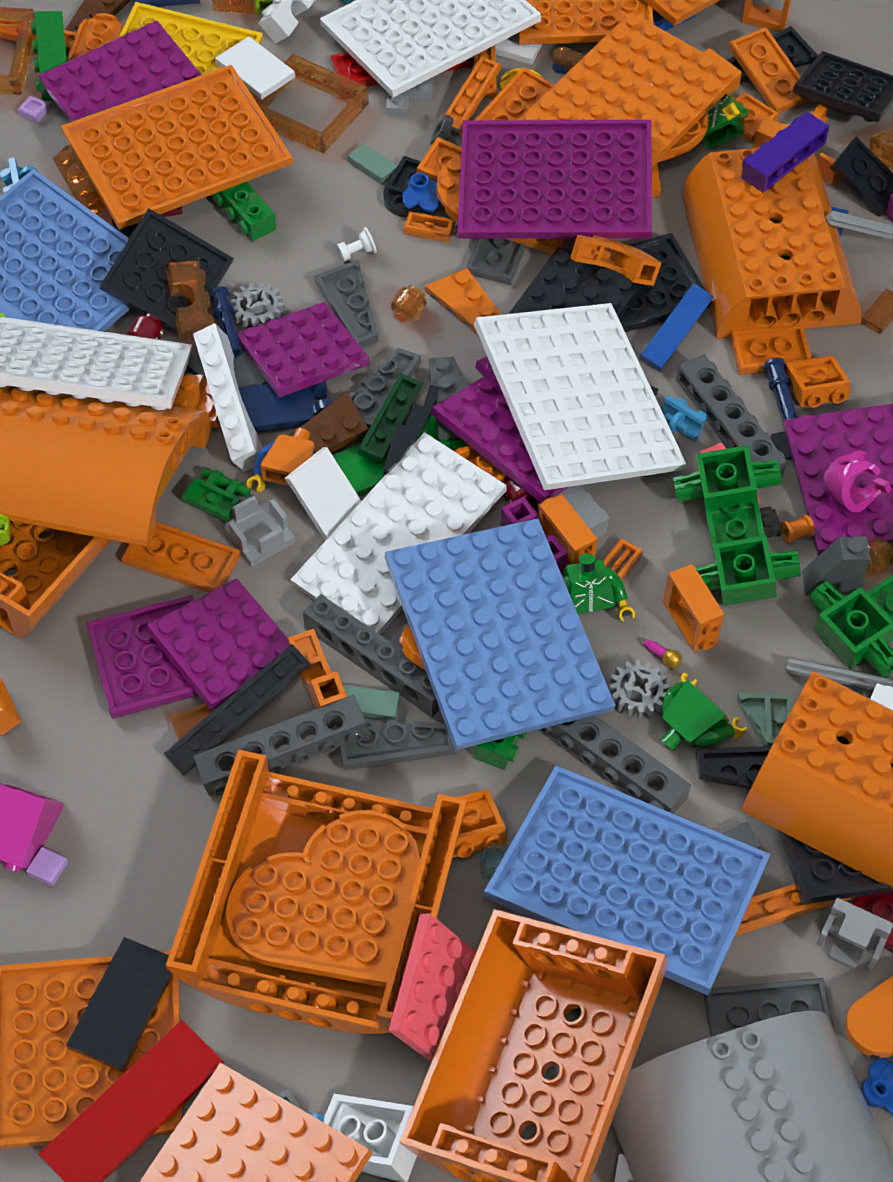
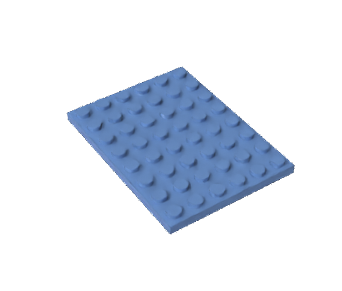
(55, 257)
(498, 633)
(629, 875)

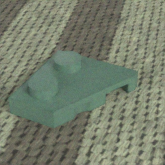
(766, 713)

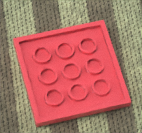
(430, 985)

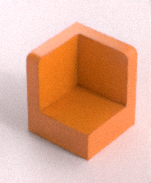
(827, 174)

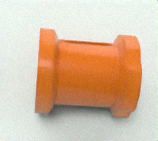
(797, 529)

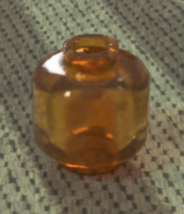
(408, 304)
(881, 556)

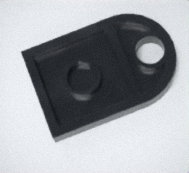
(397, 185)

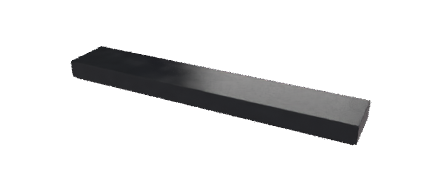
(238, 708)

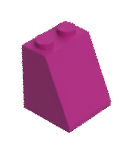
(24, 824)

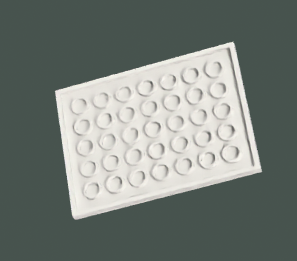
(418, 39)
(91, 363)

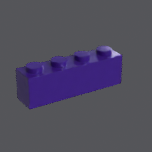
(784, 151)

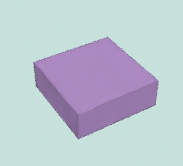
(33, 109)
(47, 866)

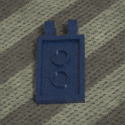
(289, 411)

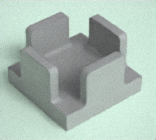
(259, 530)
(854, 933)

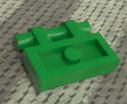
(213, 500)

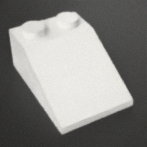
(377, 1127)

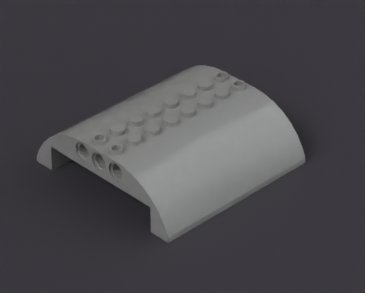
(752, 1109)

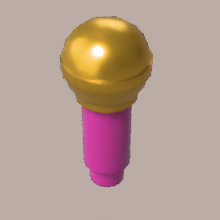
(671, 658)

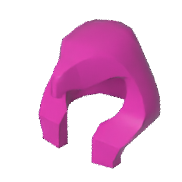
(840, 480)

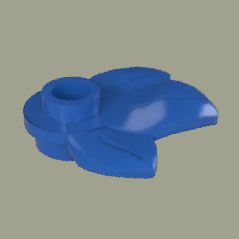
(421, 192)
(882, 1079)

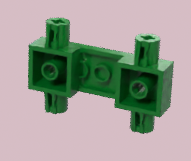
(741, 552)
(857, 624)

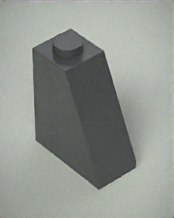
(841, 564)

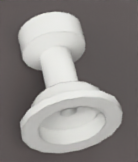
(365, 242)

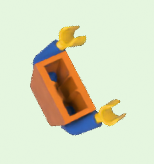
(281, 458)

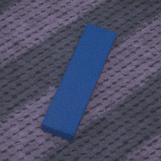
(676, 327)

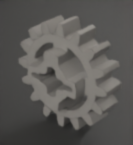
(257, 305)
(637, 691)

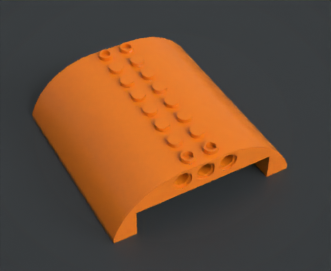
(91, 461)
(277, 815)

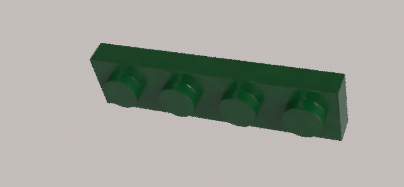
(393, 411)

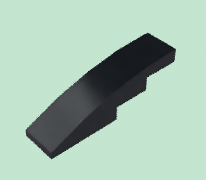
(407, 435)

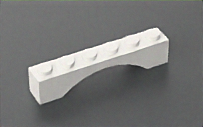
(234, 420)

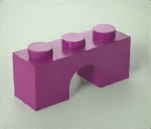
(522, 511)

